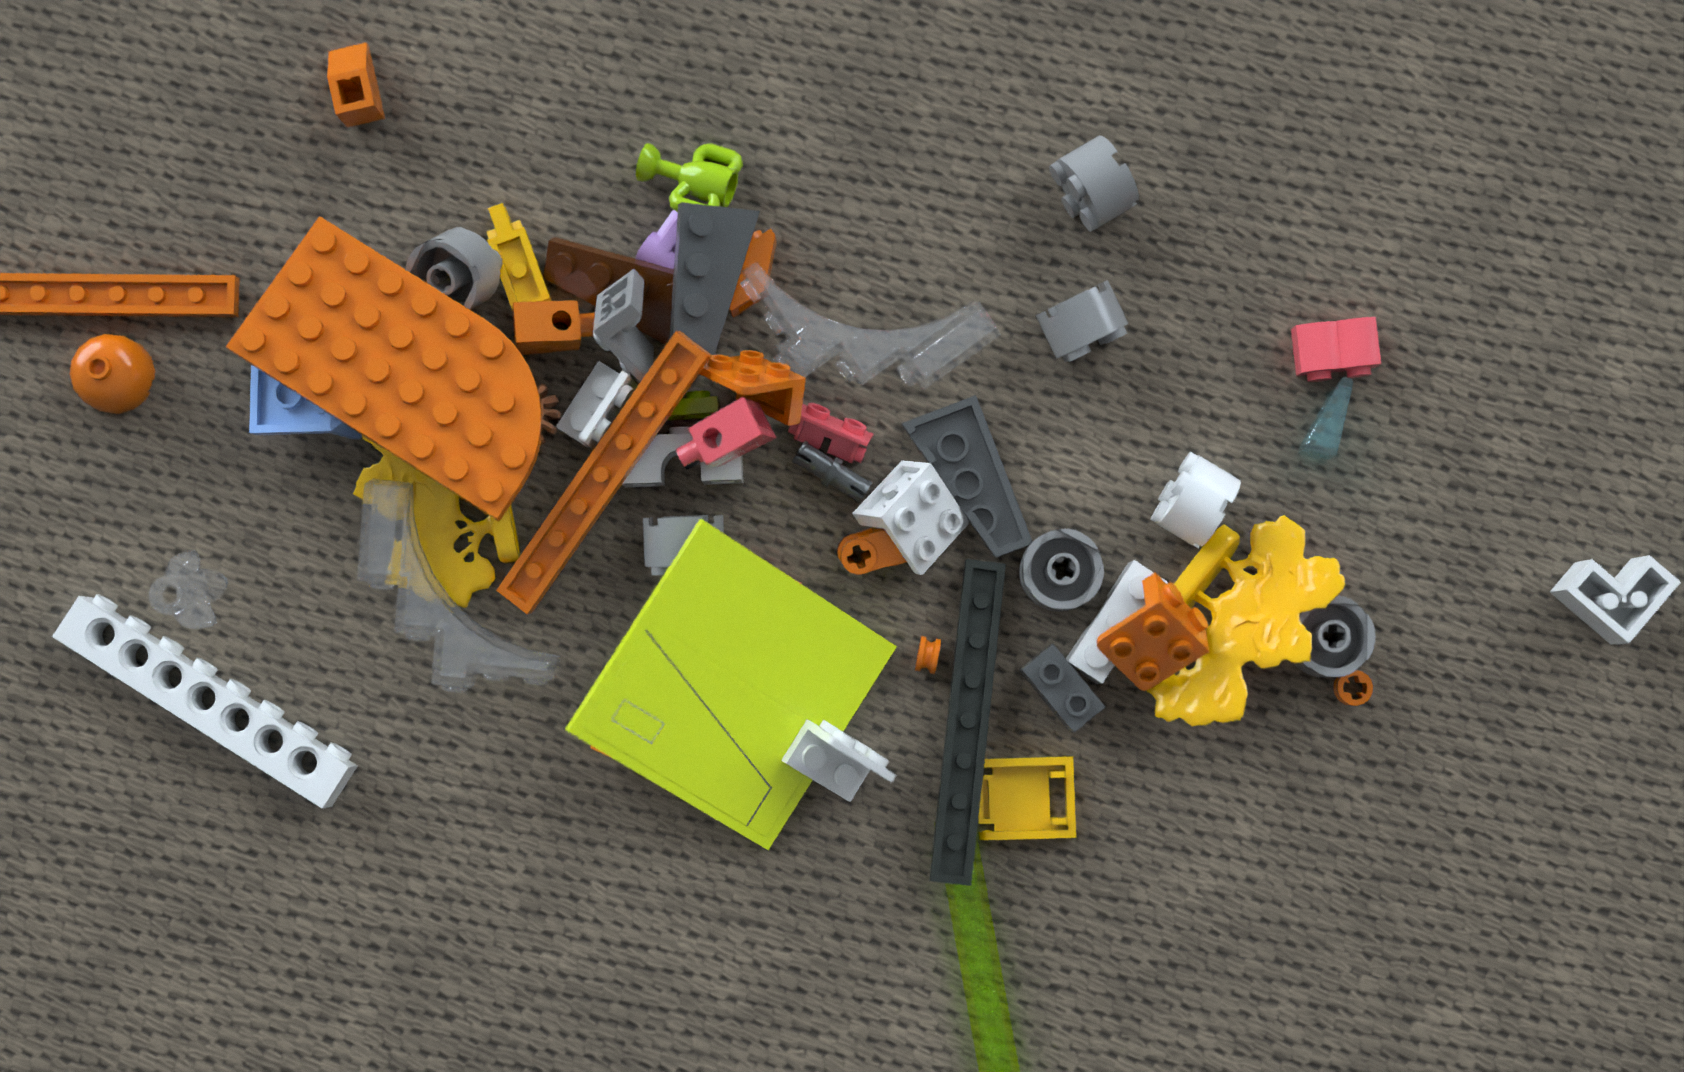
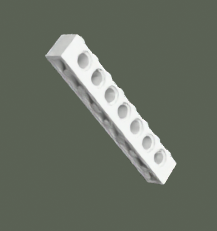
(83, 633)

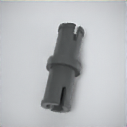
(831, 472)

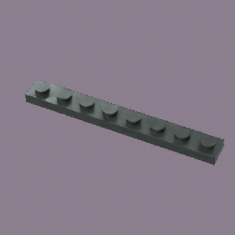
(967, 723)

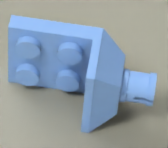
(282, 411)

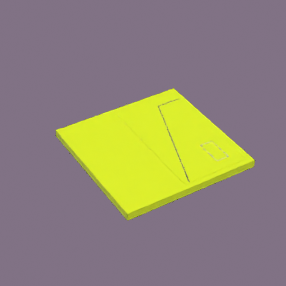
(725, 679)

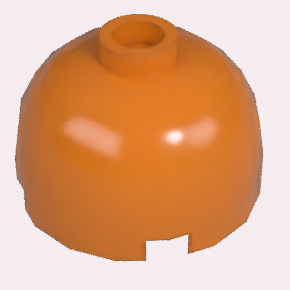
(112, 373)

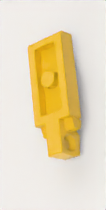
(520, 267)

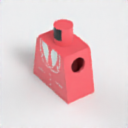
(742, 430)

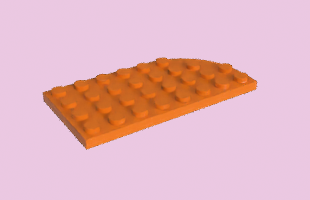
(399, 366)

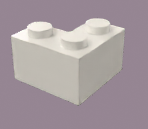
(1617, 605)

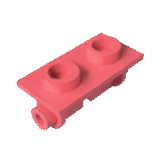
(845, 434)

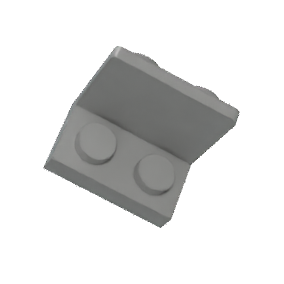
(615, 325)

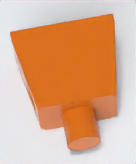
(535, 328)

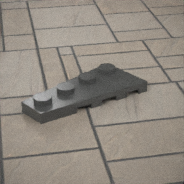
(707, 268)
(968, 463)

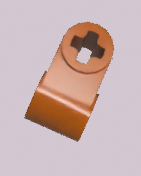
(879, 550)

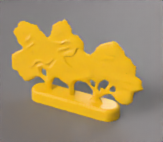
(435, 517)
(1250, 621)

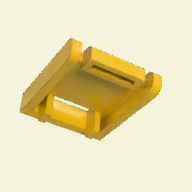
(1019, 800)

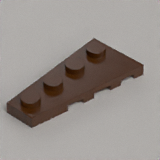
(590, 271)

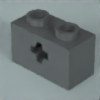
(1062, 688)

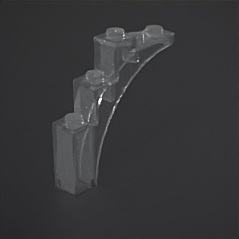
(923, 350)
(462, 648)

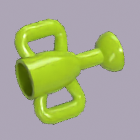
(699, 178)

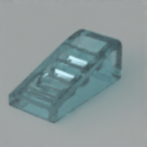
(1326, 431)

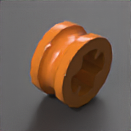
(928, 655)
(1346, 697)

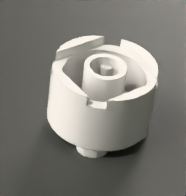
(1196, 500)

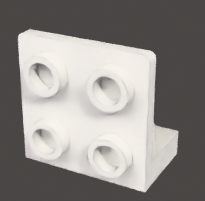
(596, 405)
(914, 512)
(834, 758)

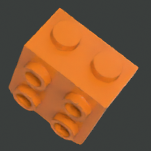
(760, 380)
(1156, 637)

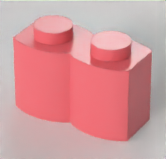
(1336, 347)

